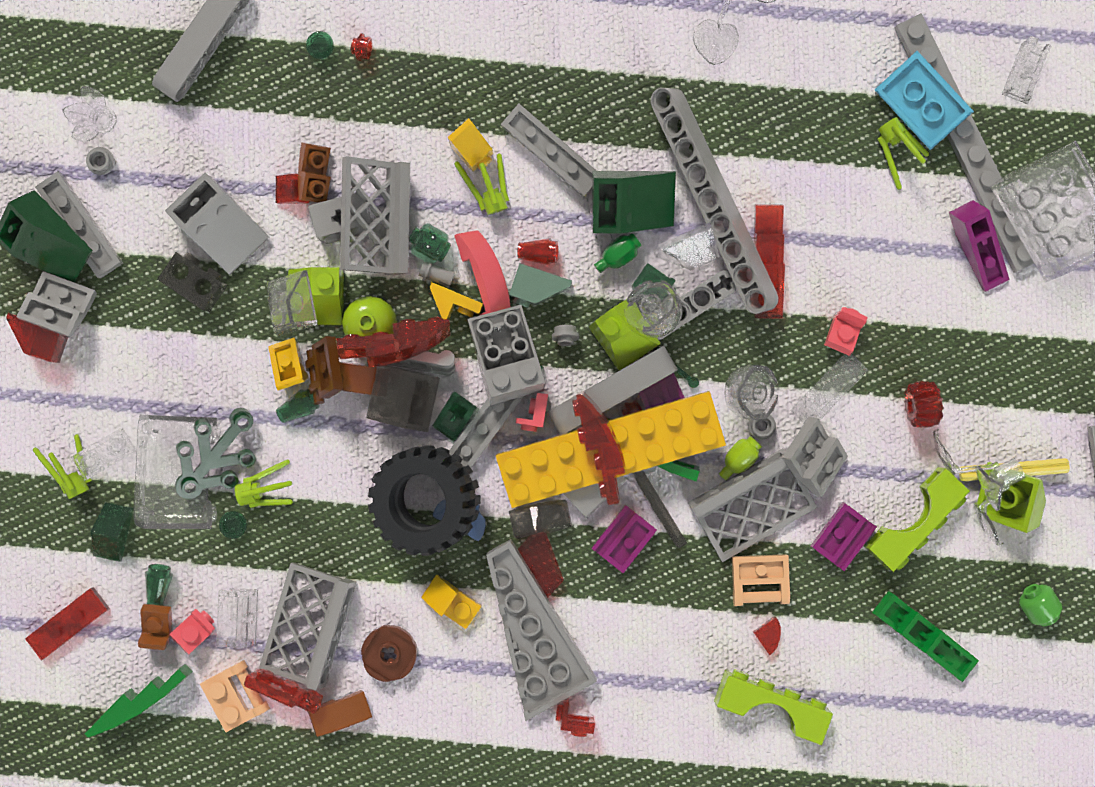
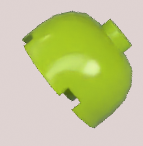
(368, 316)

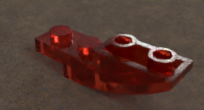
(407, 341)
(598, 434)

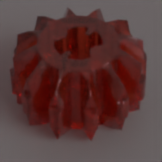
(923, 404)

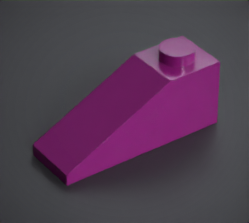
(980, 243)

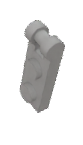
(430, 362)

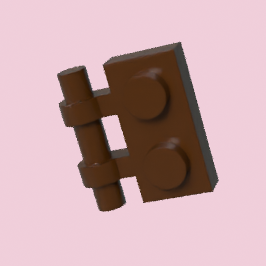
(324, 370)

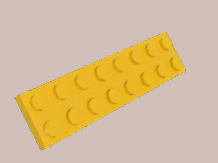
(644, 437)

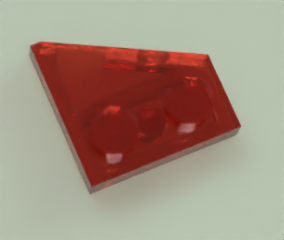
(542, 561)

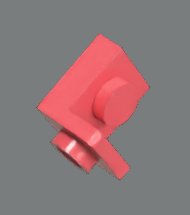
(845, 330)
(538, 409)
(193, 631)

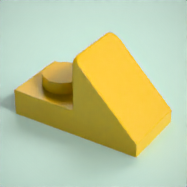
(447, 299)
(287, 364)
(450, 601)

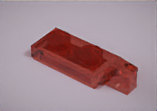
(283, 691)

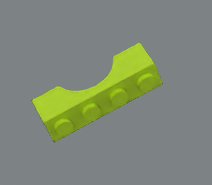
(941, 495)
(740, 694)

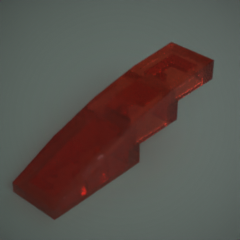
(770, 246)

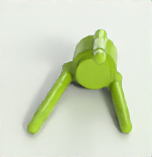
(894, 133)
(493, 199)
(70, 484)
(251, 492)

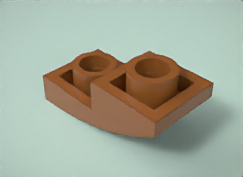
(312, 171)
(357, 377)
(340, 713)

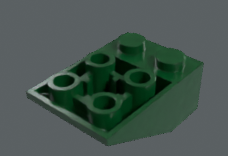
(632, 200)
(42, 238)

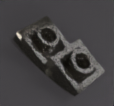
(540, 517)

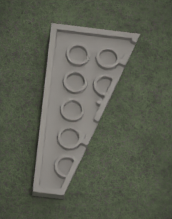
(539, 645)

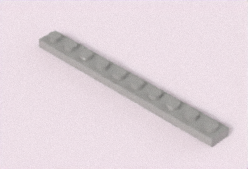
(968, 144)

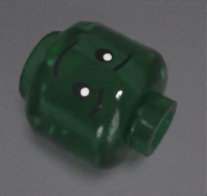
(429, 243)

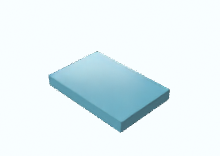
(924, 100)

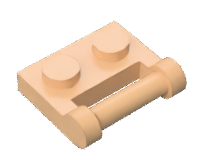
(760, 570)
(227, 700)

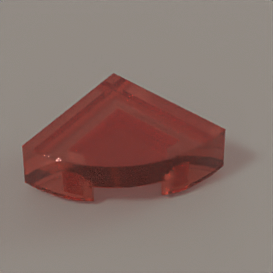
(769, 634)

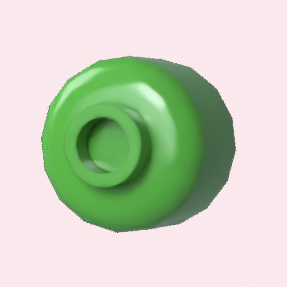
(1040, 604)

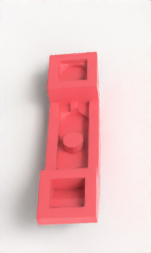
(486, 270)

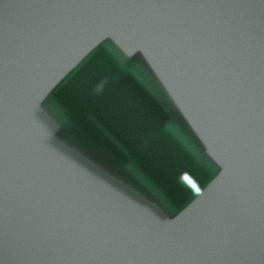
(297, 406)
(157, 583)

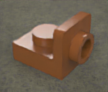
(156, 626)

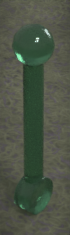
(693, 382)

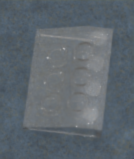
(1053, 210)

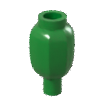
(619, 252)

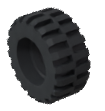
(391, 510)

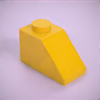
(470, 145)

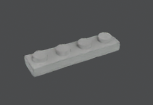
(549, 149)
(70, 208)
(482, 430)

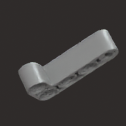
(689, 306)

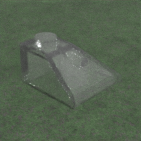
(691, 249)
(291, 303)

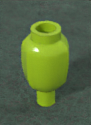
(741, 457)

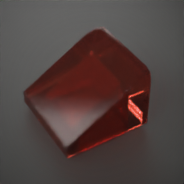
(288, 190)

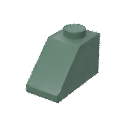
(536, 286)

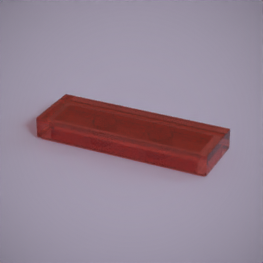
(67, 623)

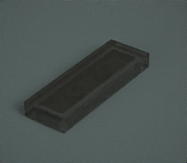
(660, 509)

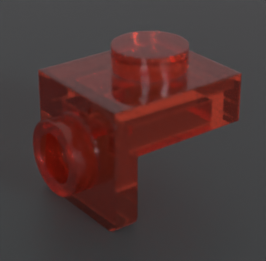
(577, 724)

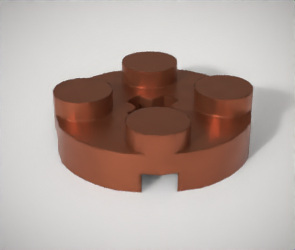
(392, 668)

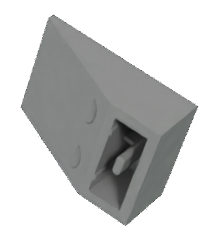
(217, 223)
(506, 355)

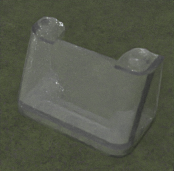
(159, 467)

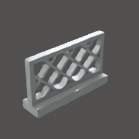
(396, 212)
(741, 484)
(330, 627)

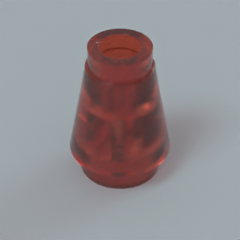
(539, 251)

